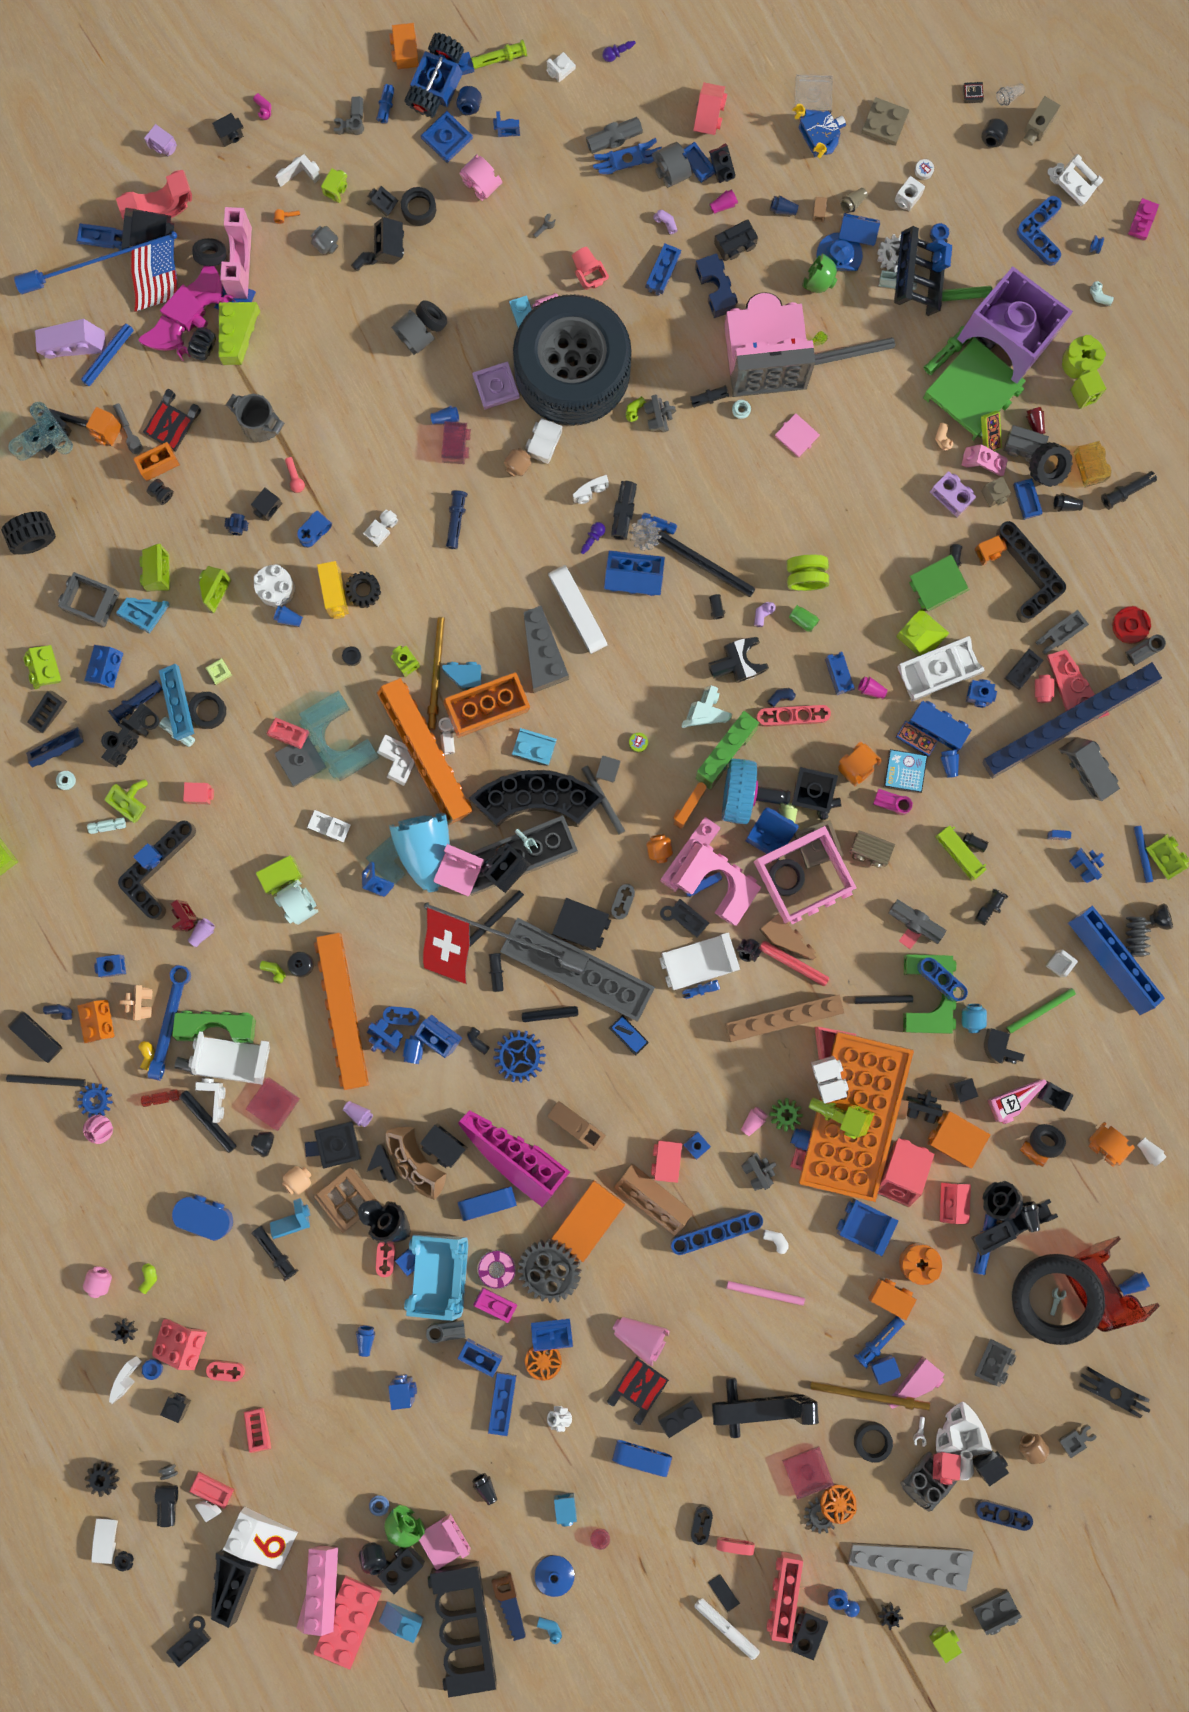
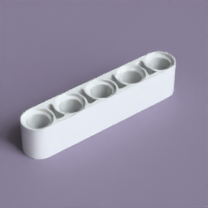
(577, 609)

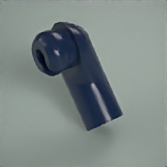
(58, 1009)

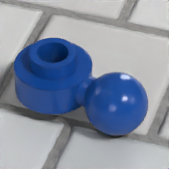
(839, 1600)

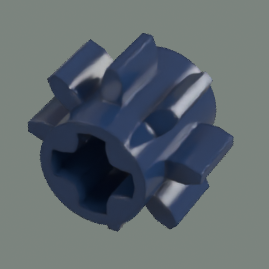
(236, 524)

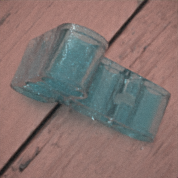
(45, 437)

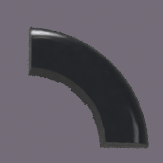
(536, 792)

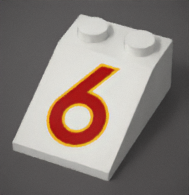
(260, 1539)

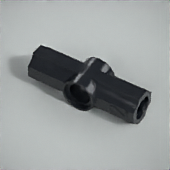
(623, 510)

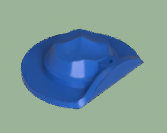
(844, 253)

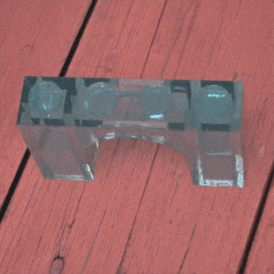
(316, 721)

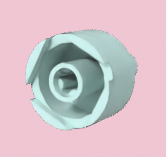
(296, 902)

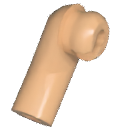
(941, 438)

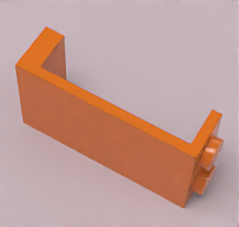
(588, 1221)

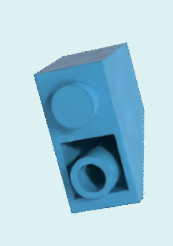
(464, 676)

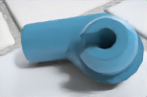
(552, 1629)

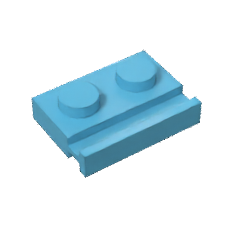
(534, 747)

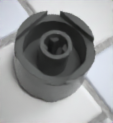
(672, 164)
(412, 332)

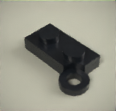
(686, 917)
(189, 1643)

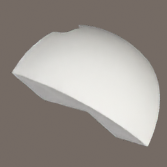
(962, 1432)

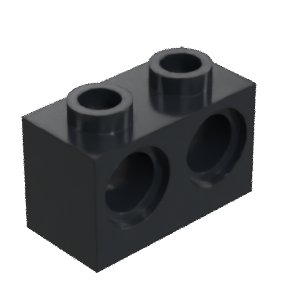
(404, 1571)
(812, 1634)

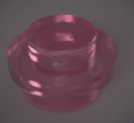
(600, 1539)

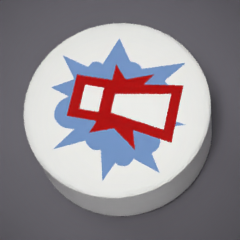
(924, 169)

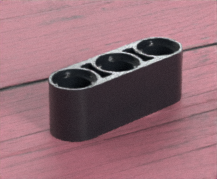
(35, 1037)

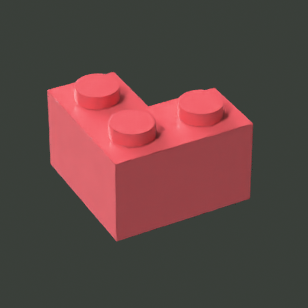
(711, 101)

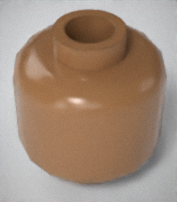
(517, 462)
(1034, 1448)

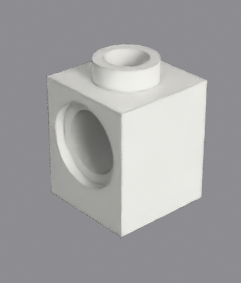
(912, 187)

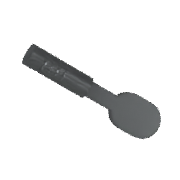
(132, 441)

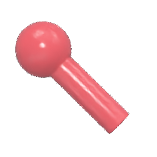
(296, 484)

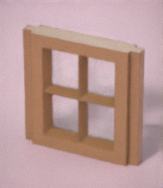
(343, 1198)

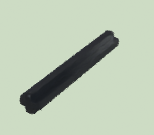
(207, 1121)

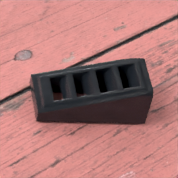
(41, 708)

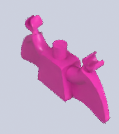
(185, 312)

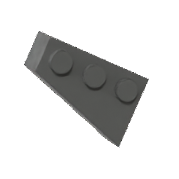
(1091, 767)

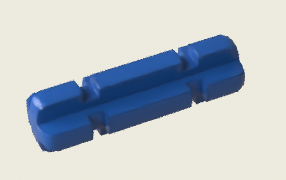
(661, 523)

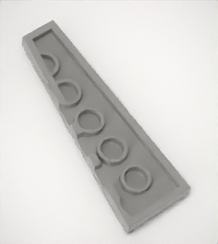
(929, 1565)

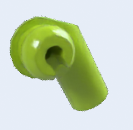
(632, 409)

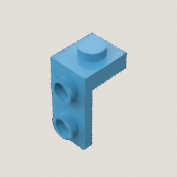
(292, 1223)

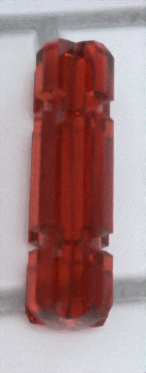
(160, 1098)

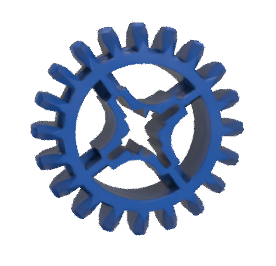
(505, 1047)

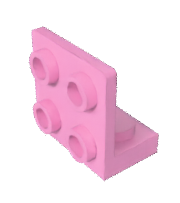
(458, 870)
(444, 1542)

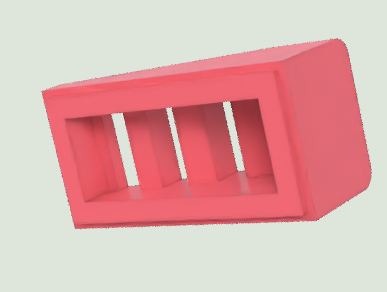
(264, 1429)

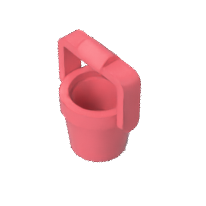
(586, 264)

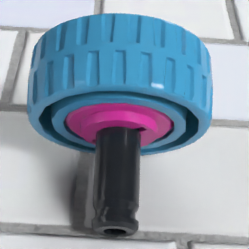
(742, 792)

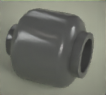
(324, 240)

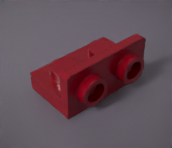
(187, 917)

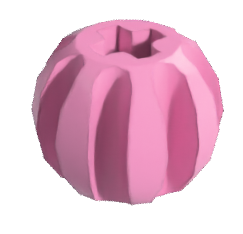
(97, 1129)

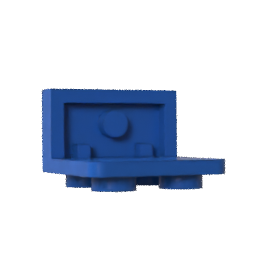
(771, 831)

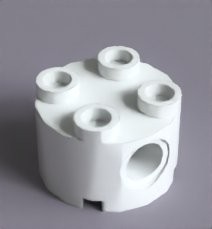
(274, 585)

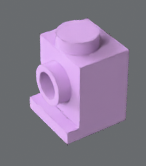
(160, 141)

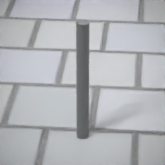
(605, 803)

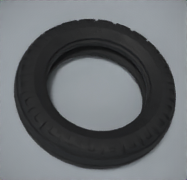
(1048, 1332)

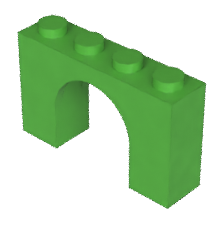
(738, 735)
(941, 1018)

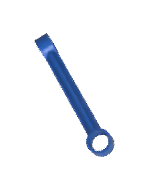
(157, 1065)

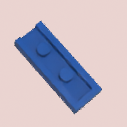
(663, 269)

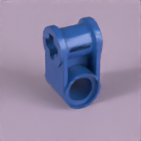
(316, 527)

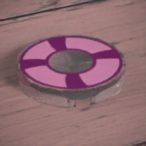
(496, 1269)

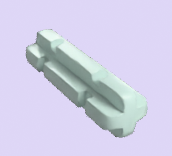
(107, 825)

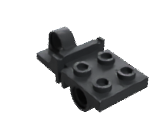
(128, 736)

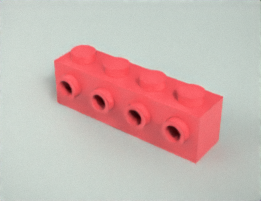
(786, 1597)

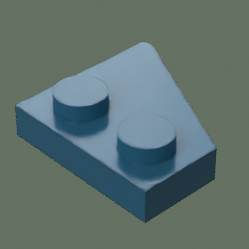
(142, 612)

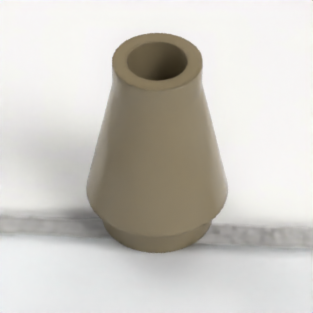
(851, 201)

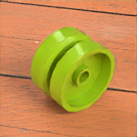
(808, 572)

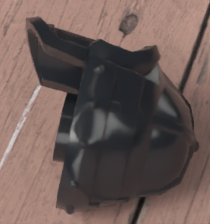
(387, 1223)

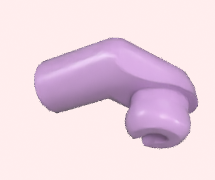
(663, 216)
(763, 611)

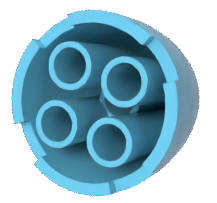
(421, 847)

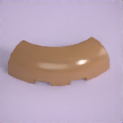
(412, 1164)

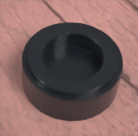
(351, 656)

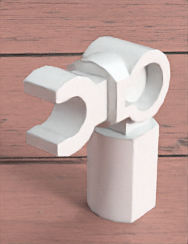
(447, 739)

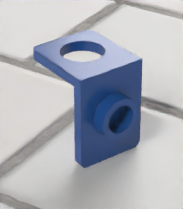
(374, 883)

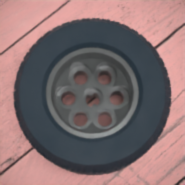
(572, 321)

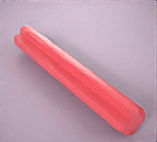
(794, 963)

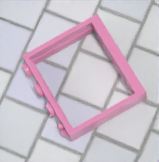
(836, 860)

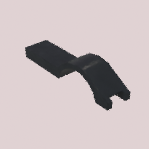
(1008, 1230)

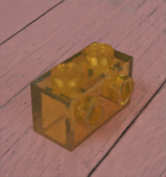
(1092, 463)

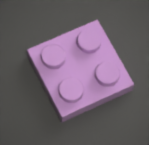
(496, 385)

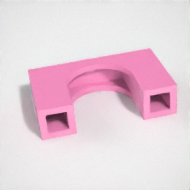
(236, 272)
(741, 888)

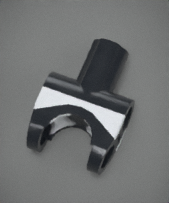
(737, 661)

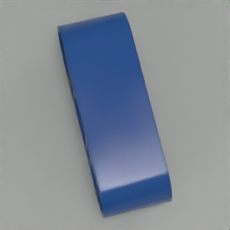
(951, 983)
(487, 1203)
(642, 1458)

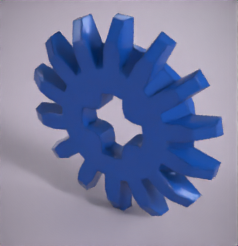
(91, 1093)

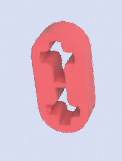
(380, 1259)
(225, 1376)
(735, 1546)

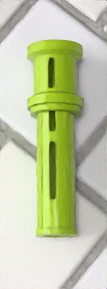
(508, 53)

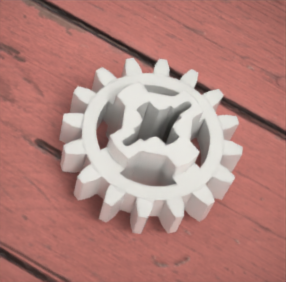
(890, 250)

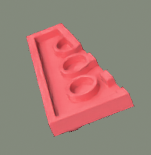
(1069, 680)

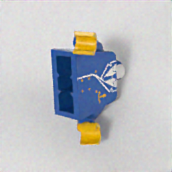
(819, 130)

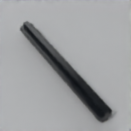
(706, 564)

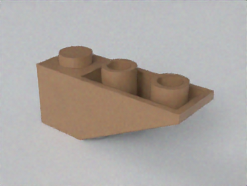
(784, 937)
(576, 1126)

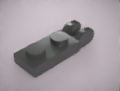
(1064, 631)

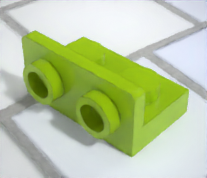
(1168, 856)

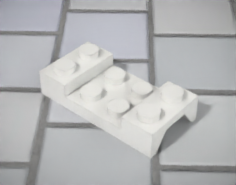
(940, 668)

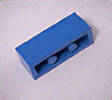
(940, 725)

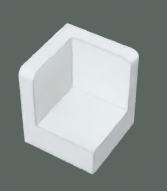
(1061, 963)

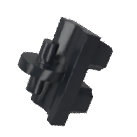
(722, 164)
(924, 1103)

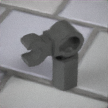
(354, 124)

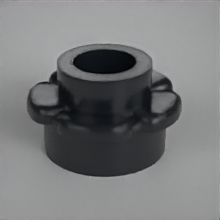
(118, 1561)

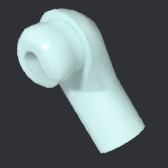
(1098, 296)

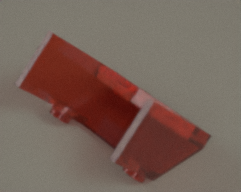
(1119, 1309)

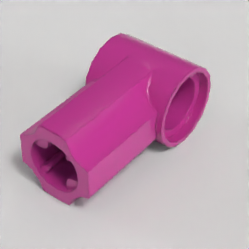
(890, 801)

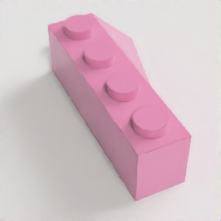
(319, 1600)

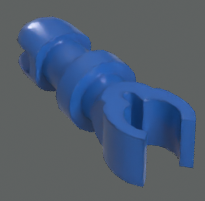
(701, 989)

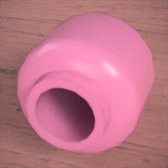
(97, 1282)

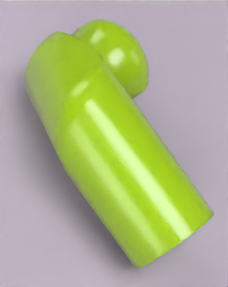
(275, 969)
(150, 1278)

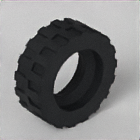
(1061, 470)

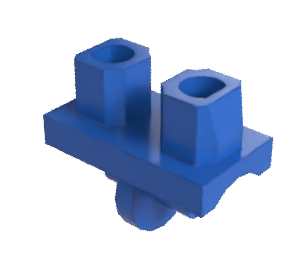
(1092, 871)
(382, 1040)

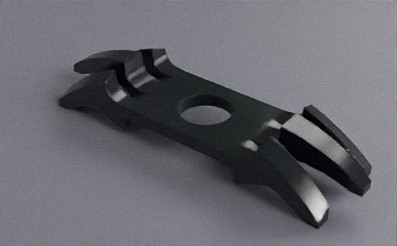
(1103, 1390)

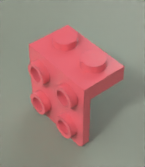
(178, 1345)

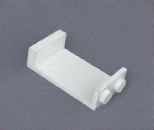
(699, 962)
(229, 1059)

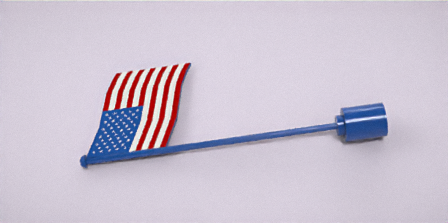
(151, 272)

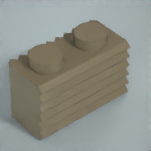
(872, 849)

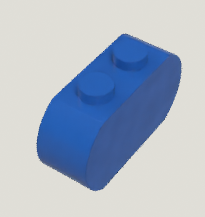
(202, 1217)

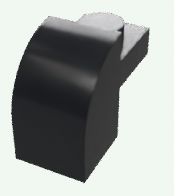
(995, 1047)

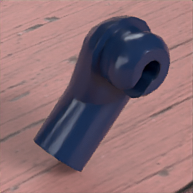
(783, 693)

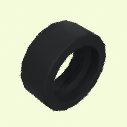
(418, 192)
(221, 710)
(800, 876)
(884, 1453)

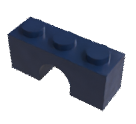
(711, 271)

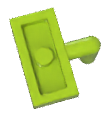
(125, 801)

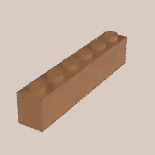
(784, 1018)

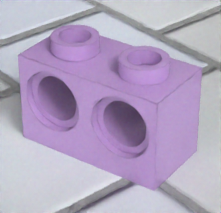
(949, 497)

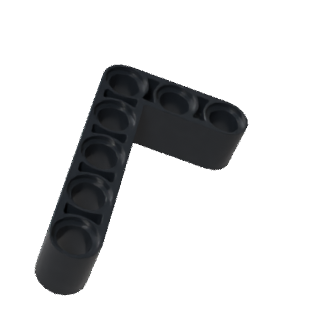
(1032, 570)
(139, 880)
(795, 1407)

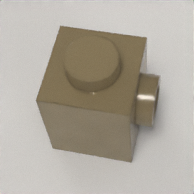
(996, 492)

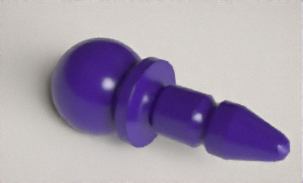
(610, 53)
(597, 530)

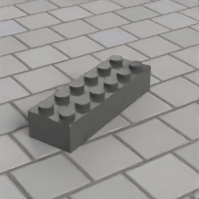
(553, 845)

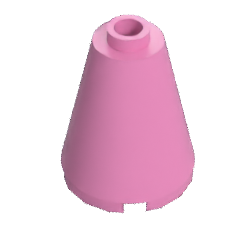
(641, 1338)

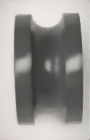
(167, 1472)

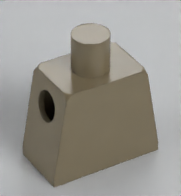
(1041, 120)

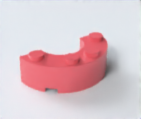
(169, 200)

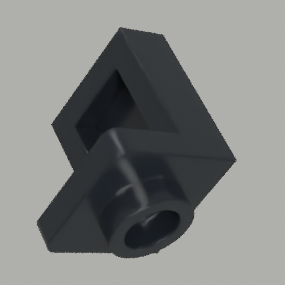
(1055, 1096)

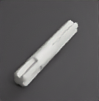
(726, 1628)

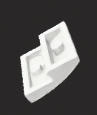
(123, 1381)

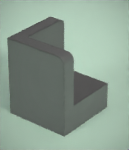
(608, 769)

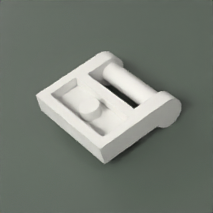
(1075, 184)

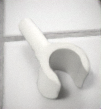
(920, 1432)

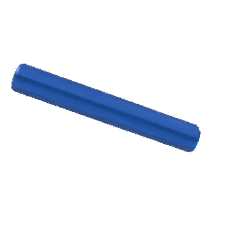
(107, 354)

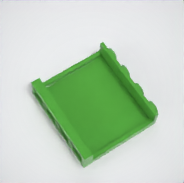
(974, 387)

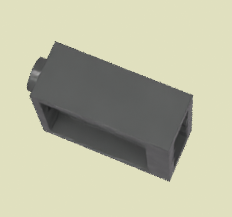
(105, 608)

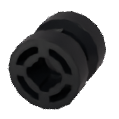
(160, 492)

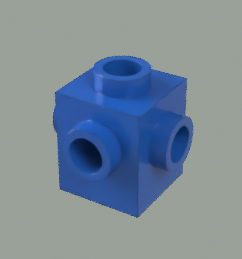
(981, 693)

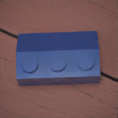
(634, 573)

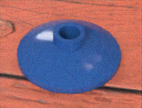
(556, 1566)

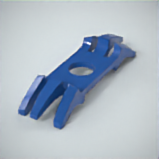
(639, 153)

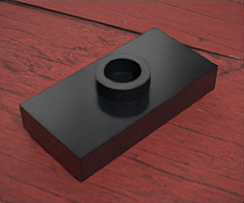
(1024, 669)

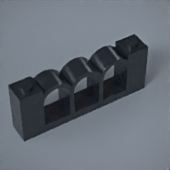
(474, 1678)

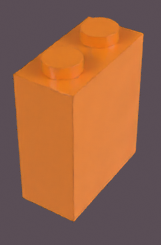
(958, 1139)

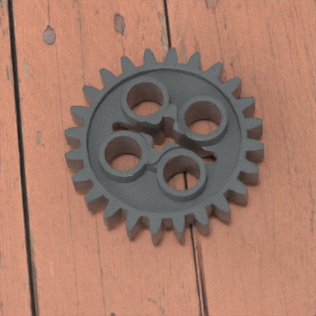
(541, 1284)

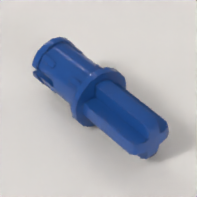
(385, 103)

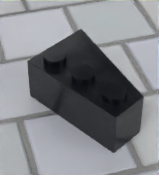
(232, 1585)

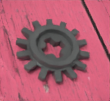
(820, 1524)

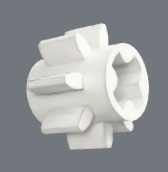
(559, 1418)

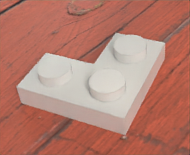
(400, 756)

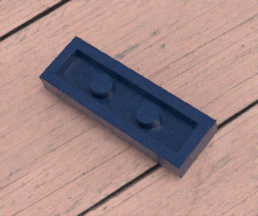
(55, 747)

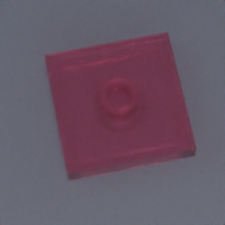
(273, 1104)
(808, 1472)

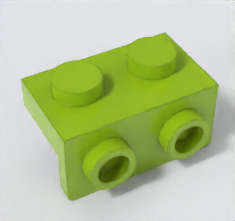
(42, 666)

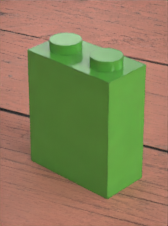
(938, 583)

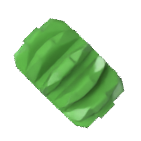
(790, 1109)

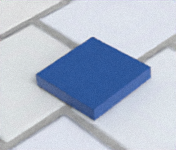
(446, 136)

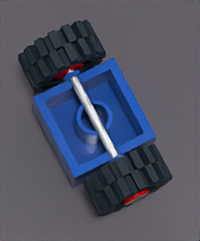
(436, 76)

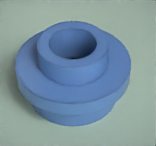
(379, 1511)

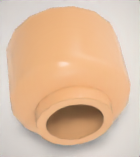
(296, 1180)

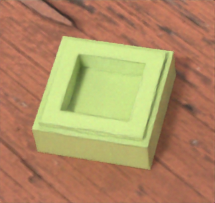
(218, 671)

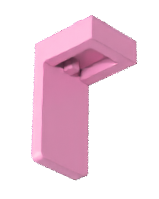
(986, 458)

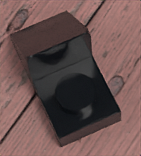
(381, 1158)

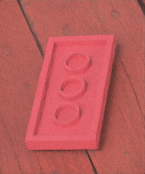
(351, 1618)

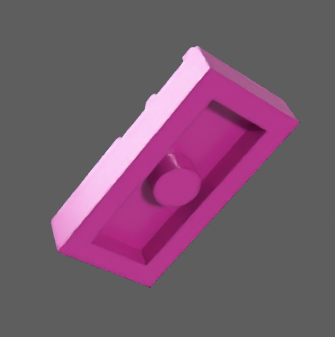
(1143, 219)
(495, 1304)

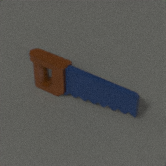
(510, 1605)

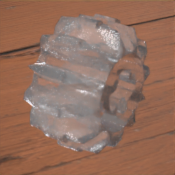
(645, 527)

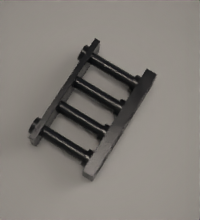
(906, 273)

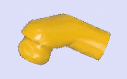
(148, 1054)

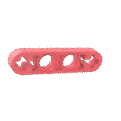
(793, 715)

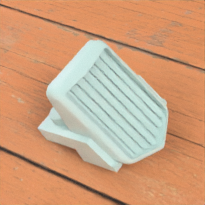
(703, 712)

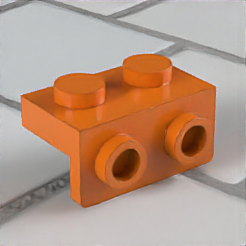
(96, 1021)

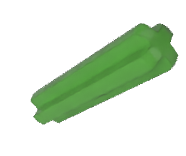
(966, 293)

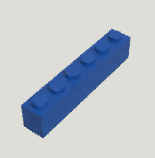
(1116, 960)

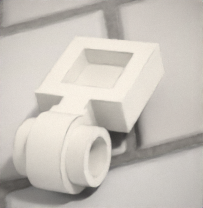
(377, 531)

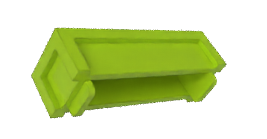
(960, 853)

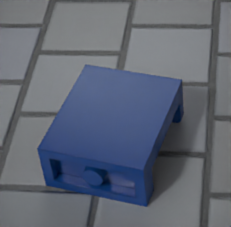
(867, 1227)

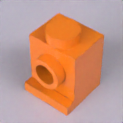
(990, 549)

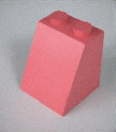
(905, 1172)

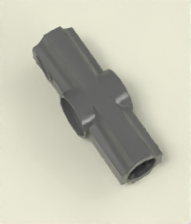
(614, 135)
(917, 921)

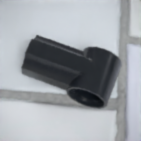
(166, 1500)

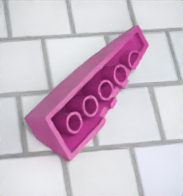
(519, 1162)

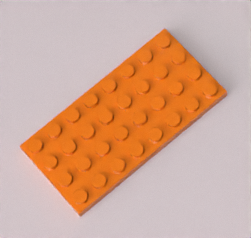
(876, 1082)

